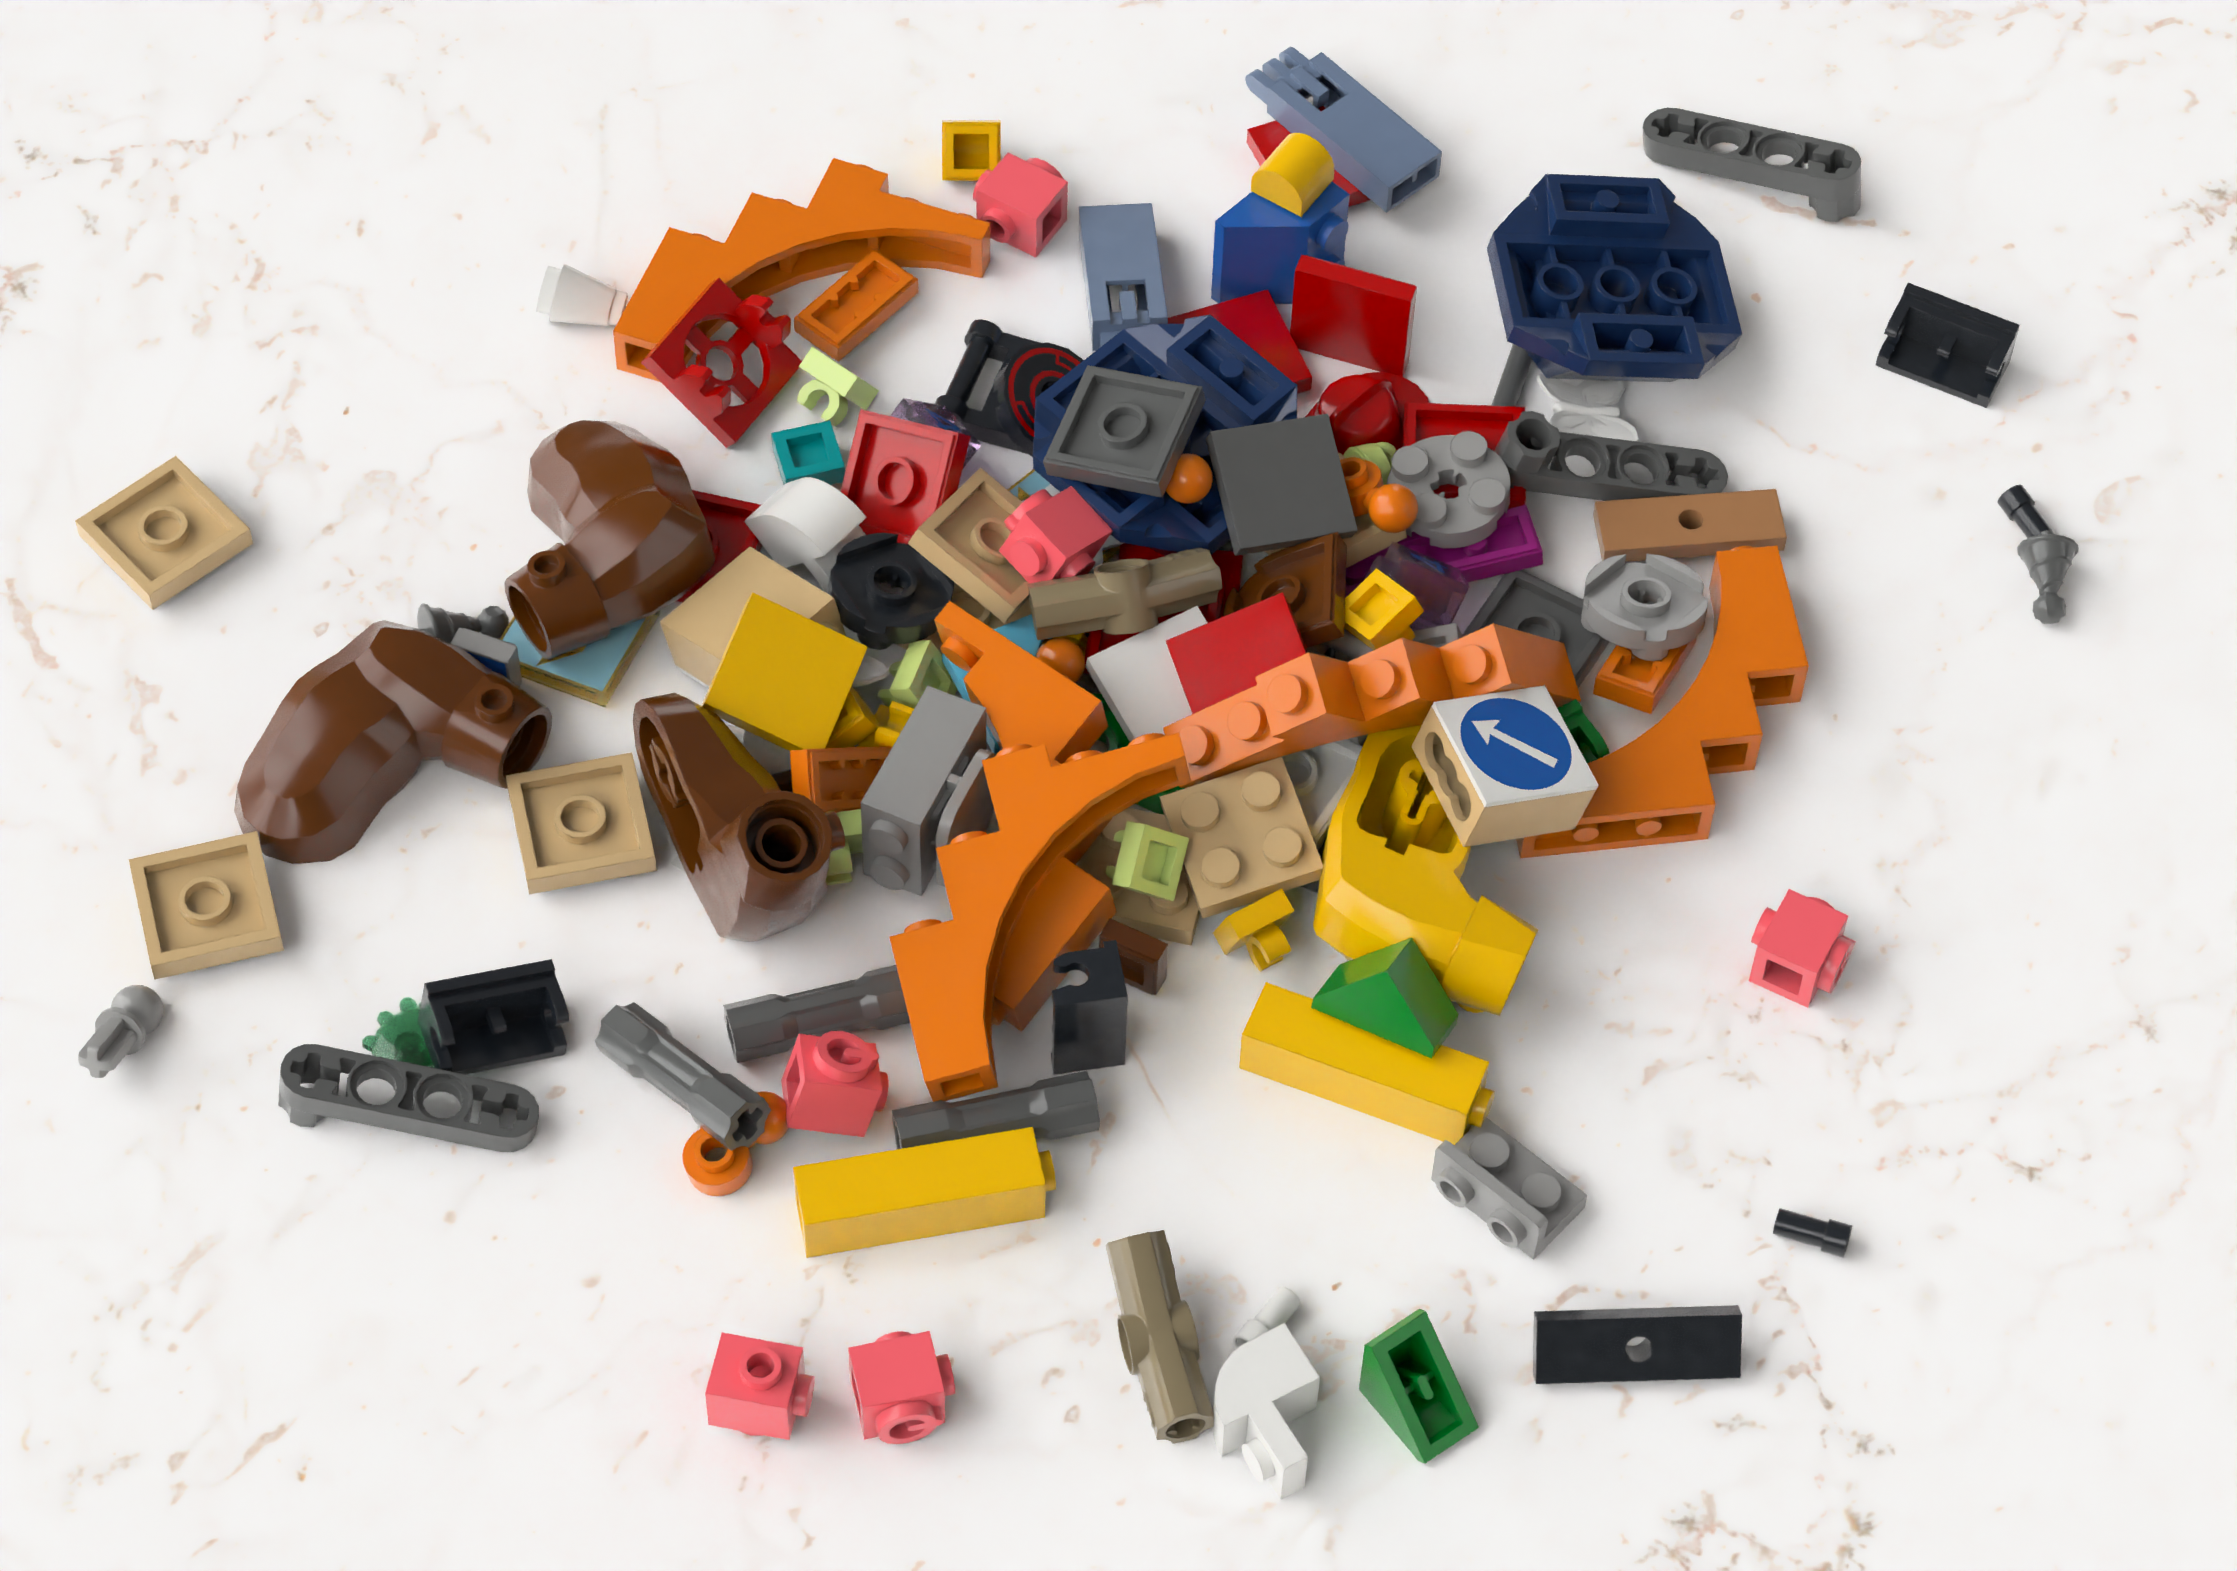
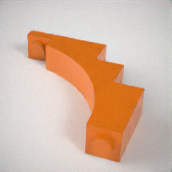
(1034, 707)
(1661, 781)

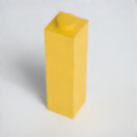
(1364, 1071)
(922, 1191)

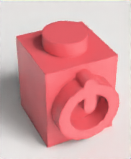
(1022, 202)
(1054, 536)
(1800, 948)
(833, 1084)
(758, 1386)
(900, 1386)

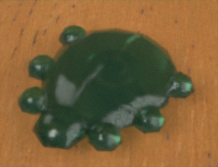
(399, 1036)

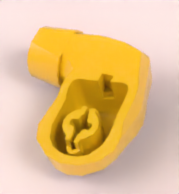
(1397, 877)

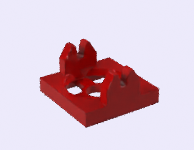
(697, 387)

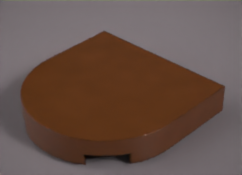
(1310, 578)

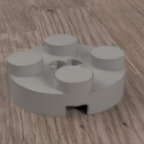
(1457, 461)
(1618, 612)

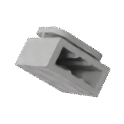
(926, 792)

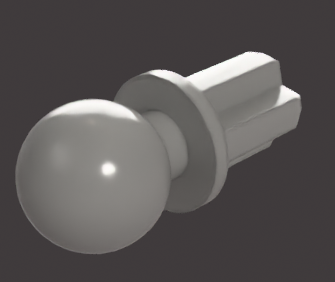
(121, 1029)

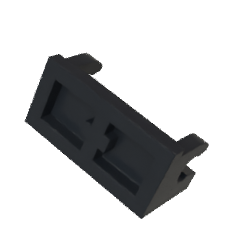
(1947, 345)
(1090, 1017)
(494, 1018)

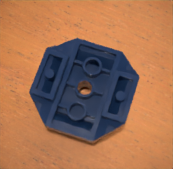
(1612, 282)
(1238, 392)

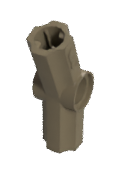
(1124, 594)
(1159, 1336)

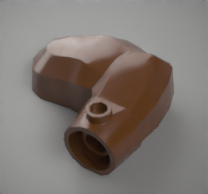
(626, 532)
(363, 727)
(743, 842)

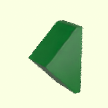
(1391, 997)
(1415, 1387)

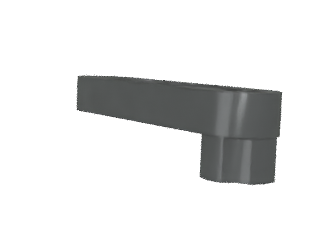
(1829, 181)
(1533, 442)
(405, 1110)

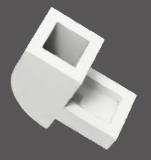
(807, 525)
(1255, 1398)

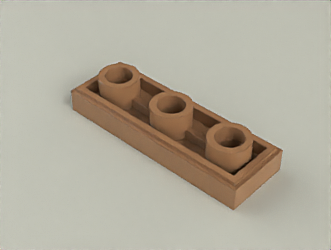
(1689, 524)

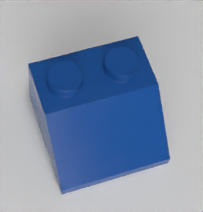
(1262, 243)

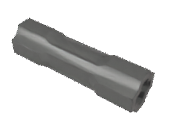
(773, 1021)
(714, 1099)
(1051, 1106)

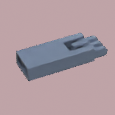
(1360, 132)
(1122, 250)

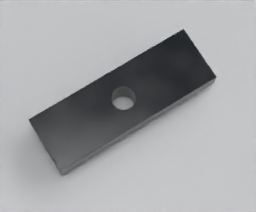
(1676, 1345)

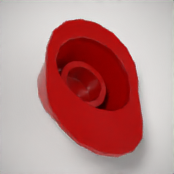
(1367, 408)

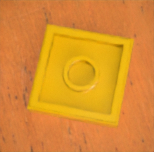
(784, 676)

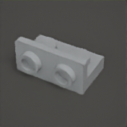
(1506, 1187)

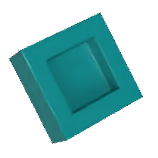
(808, 453)

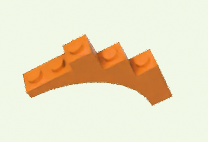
(790, 244)
(1390, 688)
(1041, 814)

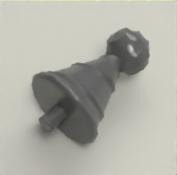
(2048, 561)
(445, 624)

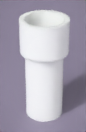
(1274, 1313)

